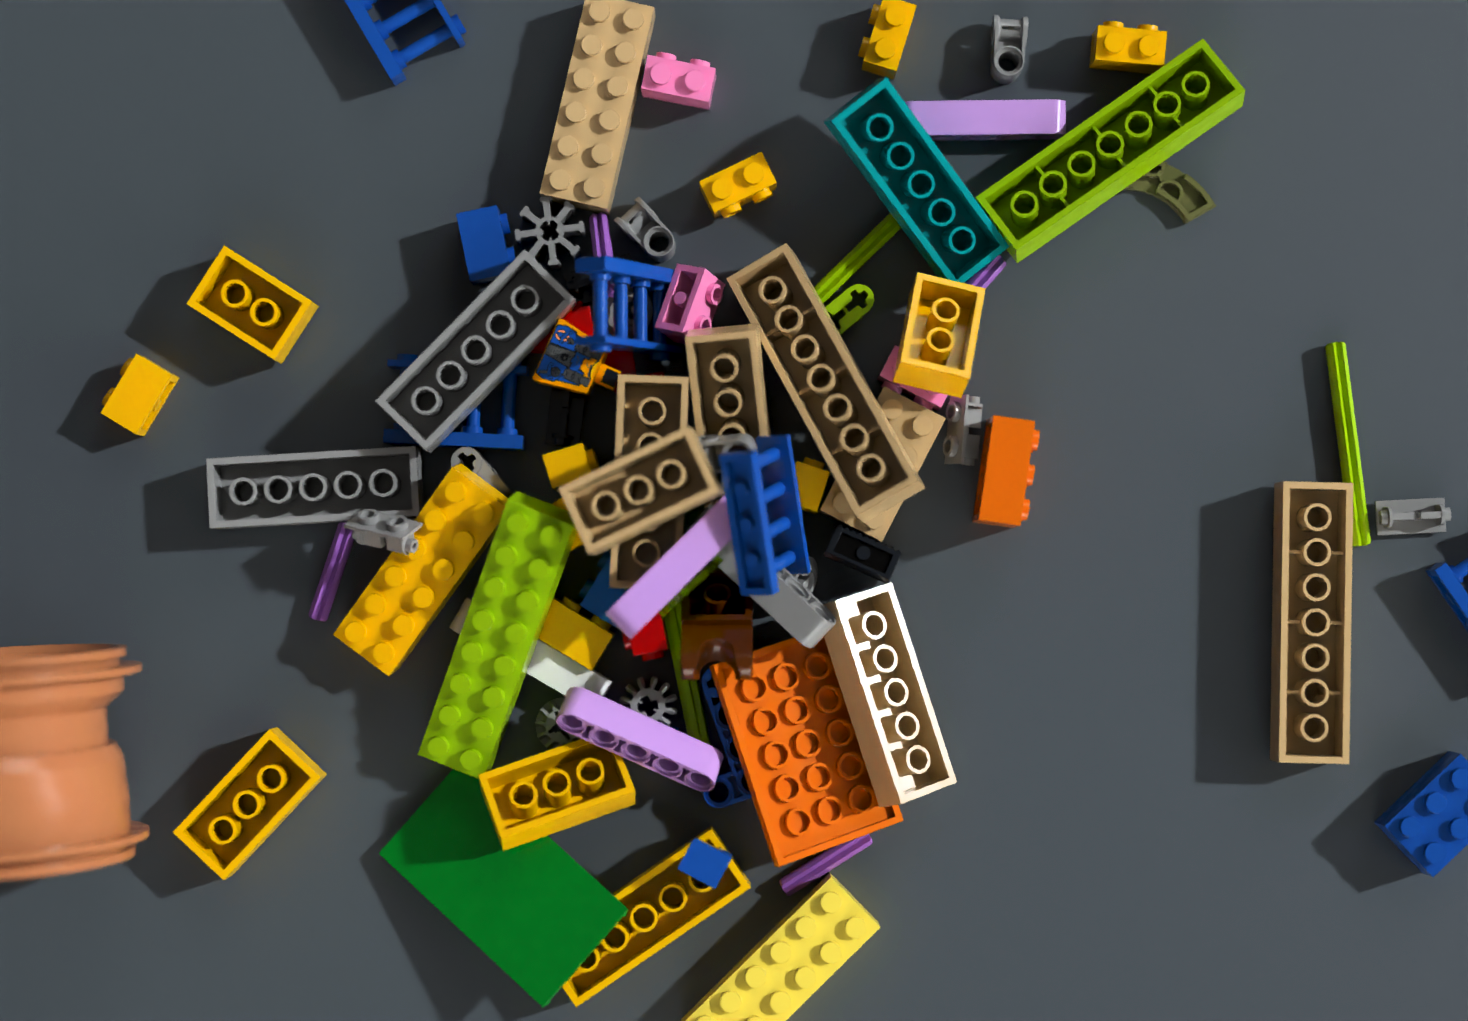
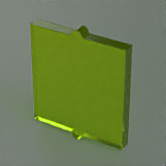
(691, 586)

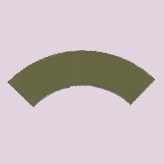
(1175, 190)

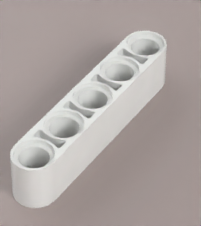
(551, 665)

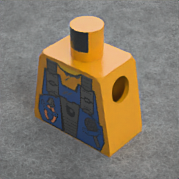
(573, 365)

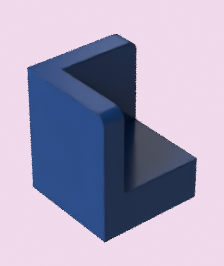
(705, 862)

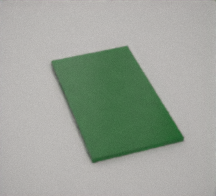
(520, 905)

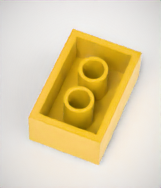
(252, 304)
(939, 335)

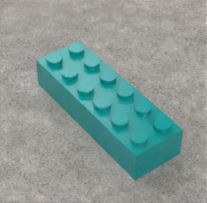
(916, 182)

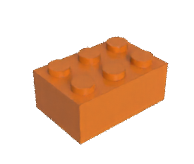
(1005, 471)

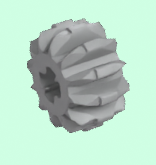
(653, 694)

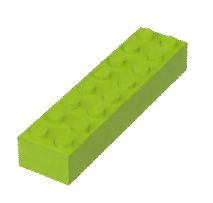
(1111, 149)
(499, 635)

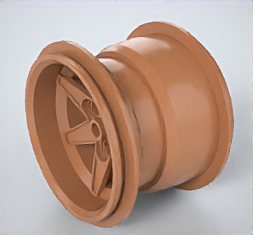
(58, 769)

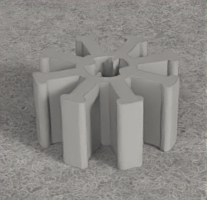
(562, 230)

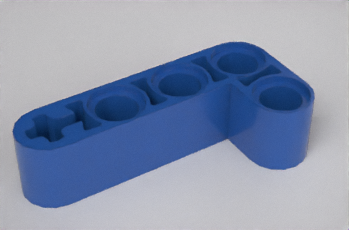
(731, 777)

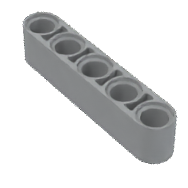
(791, 606)

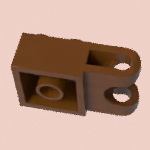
(717, 627)

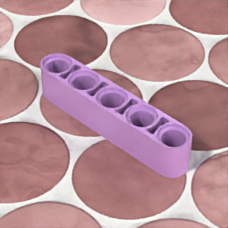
(991, 119)
(672, 571)
(639, 739)

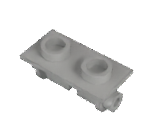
(961, 415)
(1411, 516)
(372, 527)

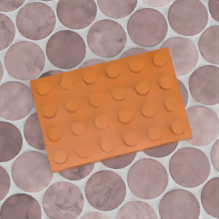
(800, 751)

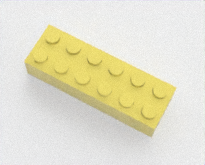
(791, 959)

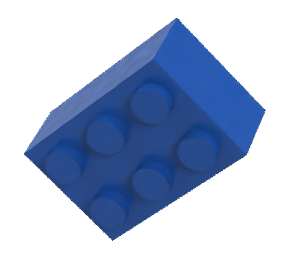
(1431, 816)

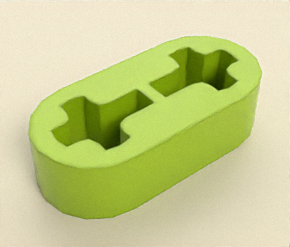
(857, 313)

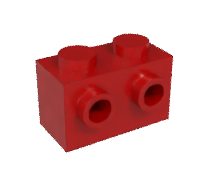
(649, 640)

